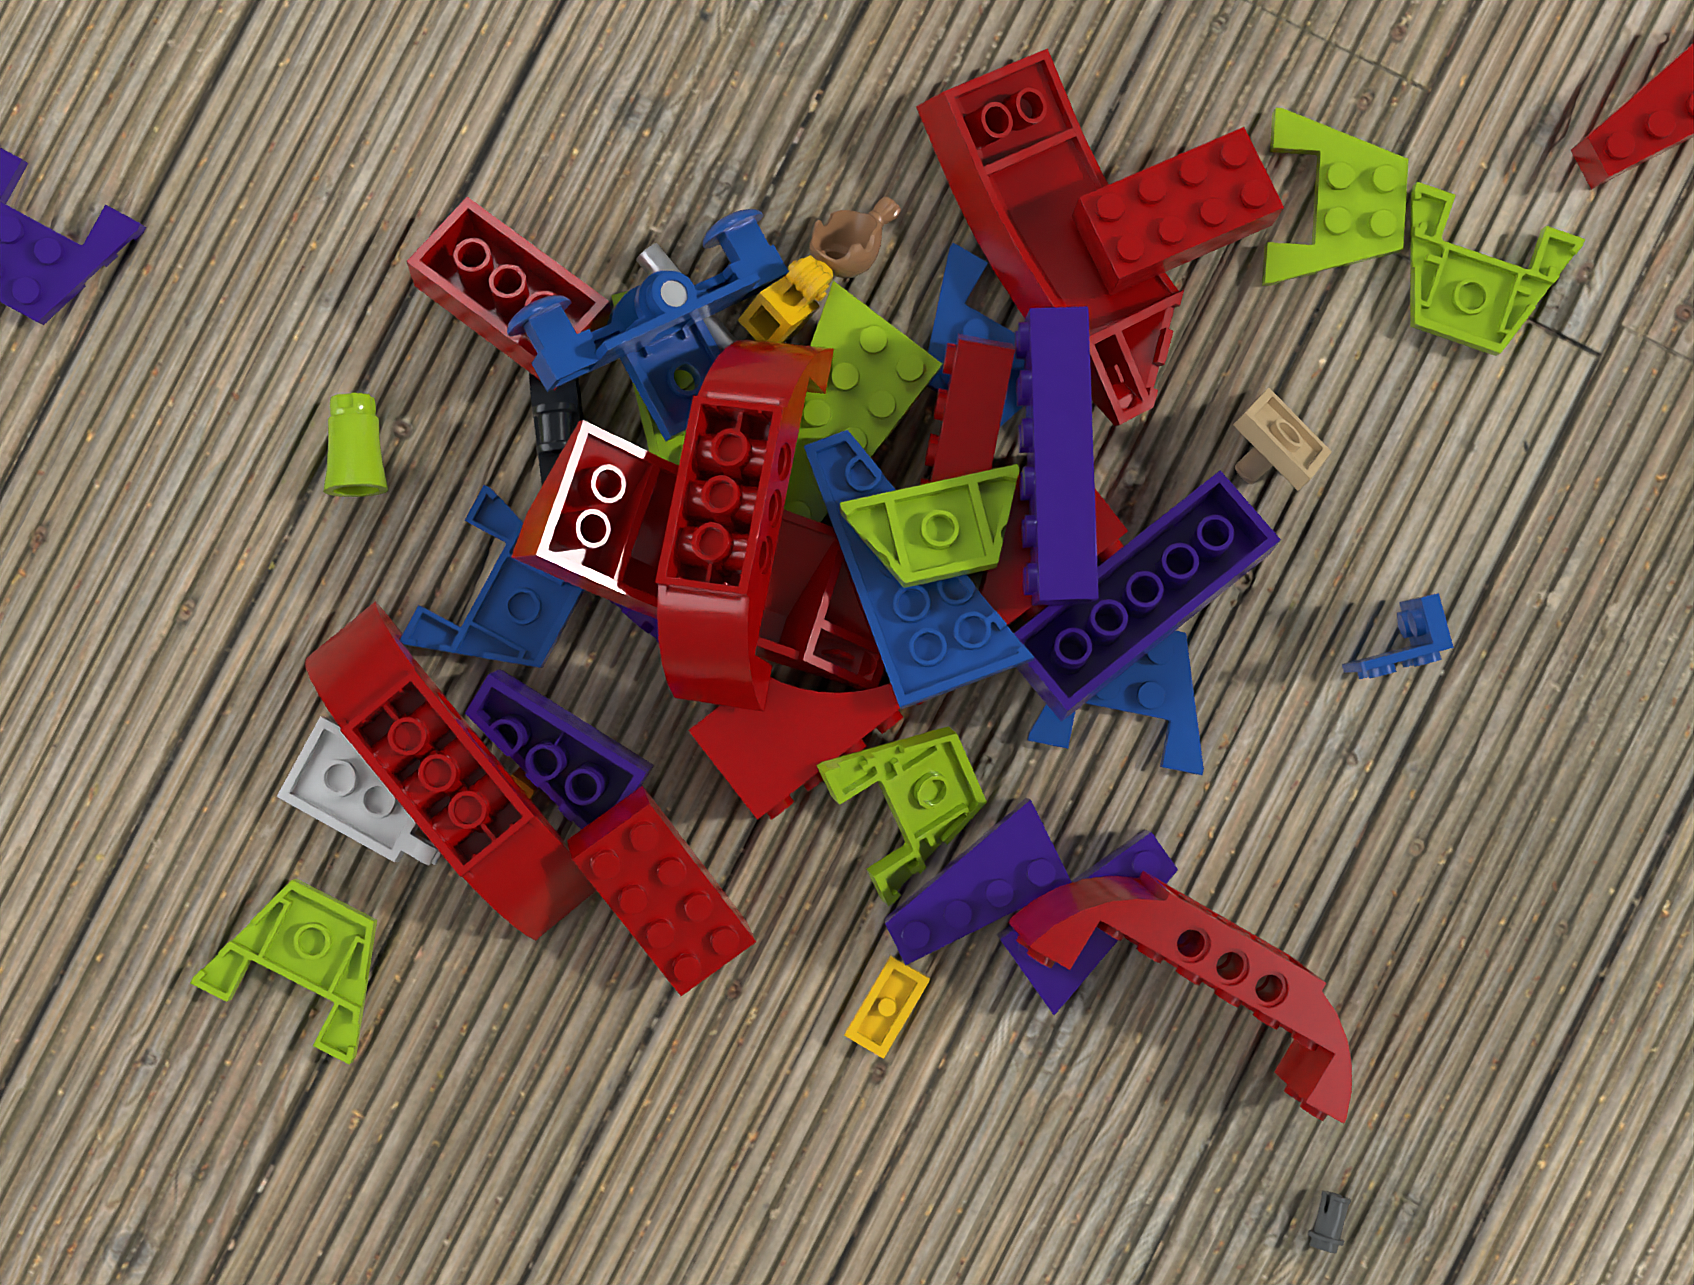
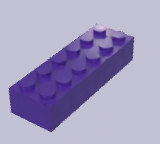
(1059, 456)
(1145, 594)

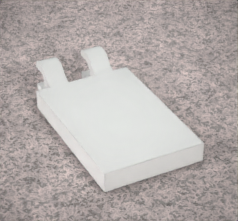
(346, 794)

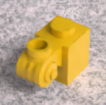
(789, 302)

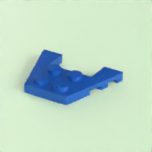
(956, 318)
(516, 610)
(1153, 687)

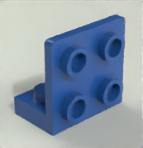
(1427, 629)

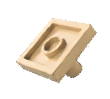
(1278, 441)

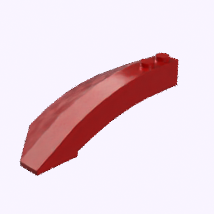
(1017, 176)
(605, 529)

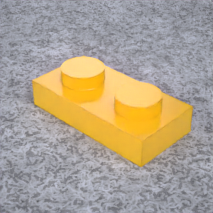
(887, 1006)

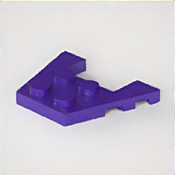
(40, 265)

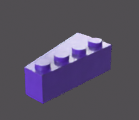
(556, 749)
(982, 884)
(1058, 983)

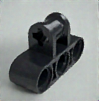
(554, 419)

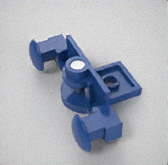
(656, 324)

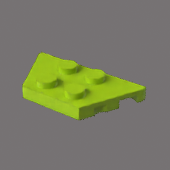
(937, 526)

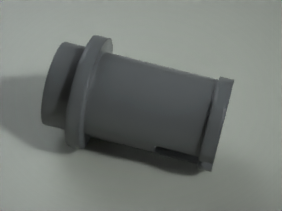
(1329, 1222)

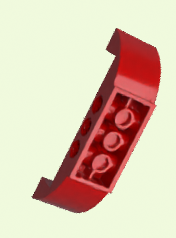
(730, 518)
(445, 775)
(1208, 951)

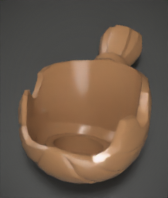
(852, 238)

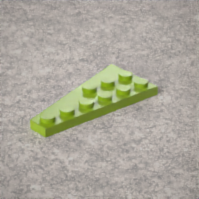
(868, 391)

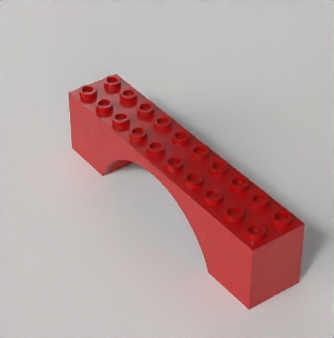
(779, 749)

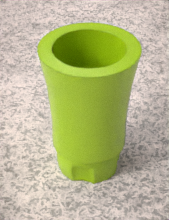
(354, 448)

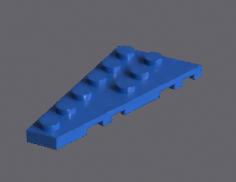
(927, 633)

